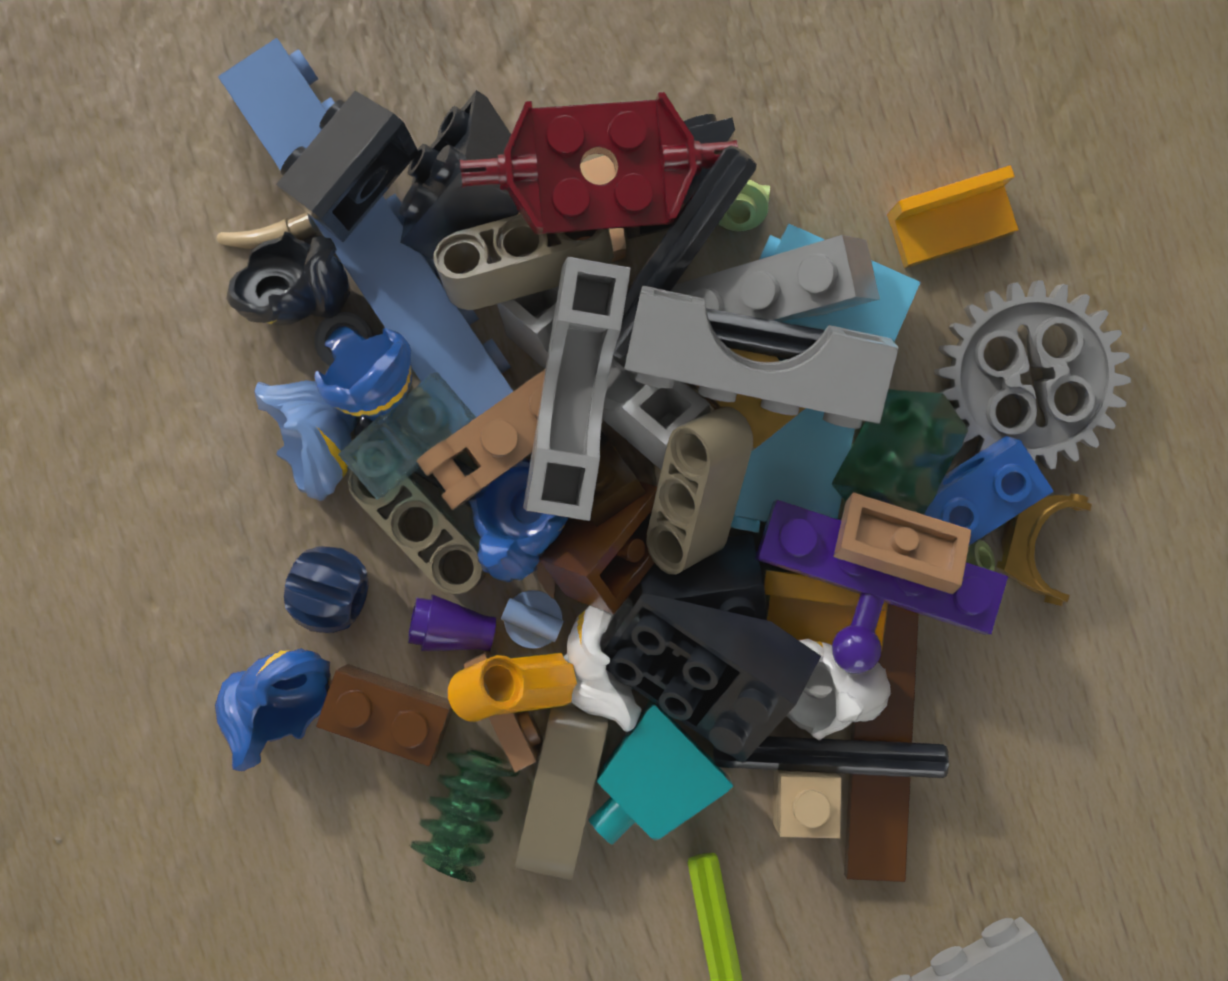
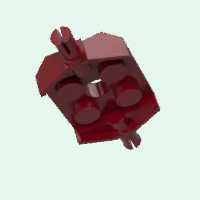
(642, 138)

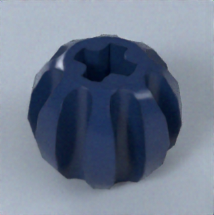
(326, 589)

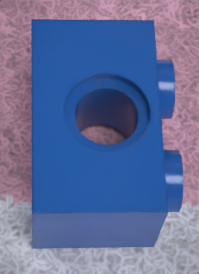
(990, 488)

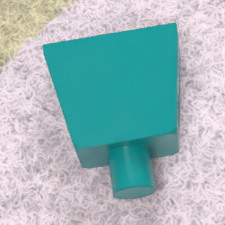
(656, 779)

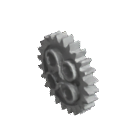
(1083, 363)

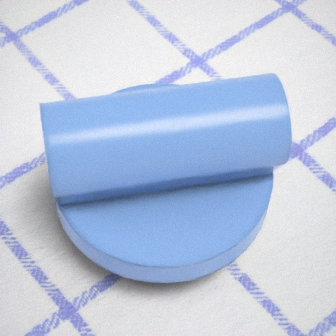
(532, 619)

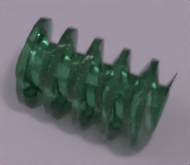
(464, 813)

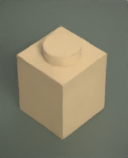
(807, 804)

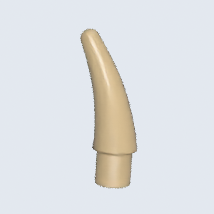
(300, 226)

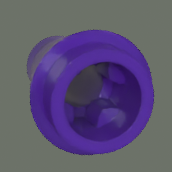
(449, 626)

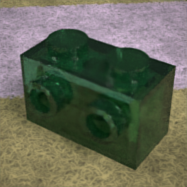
(905, 453)

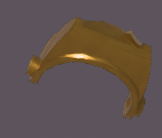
(1020, 541)

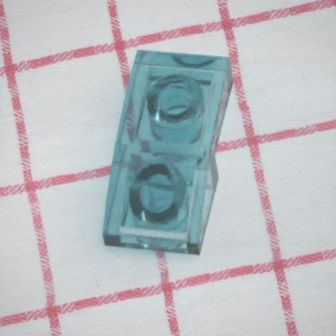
(394, 441)

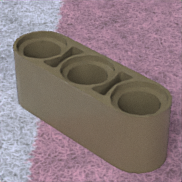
(497, 268)
(699, 489)
(431, 552)
(562, 792)

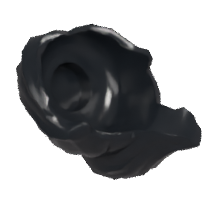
(290, 281)

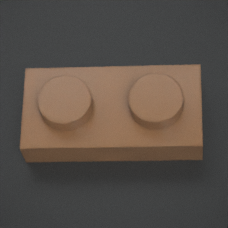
(903, 543)
(515, 731)

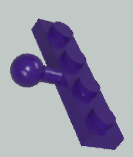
(806, 545)

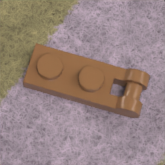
(492, 440)

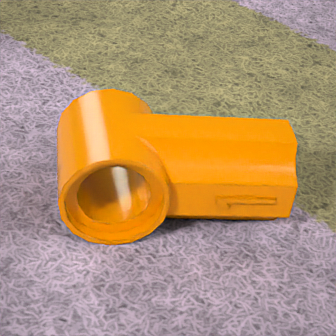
(512, 686)

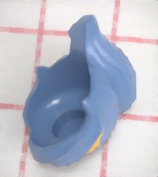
(311, 434)

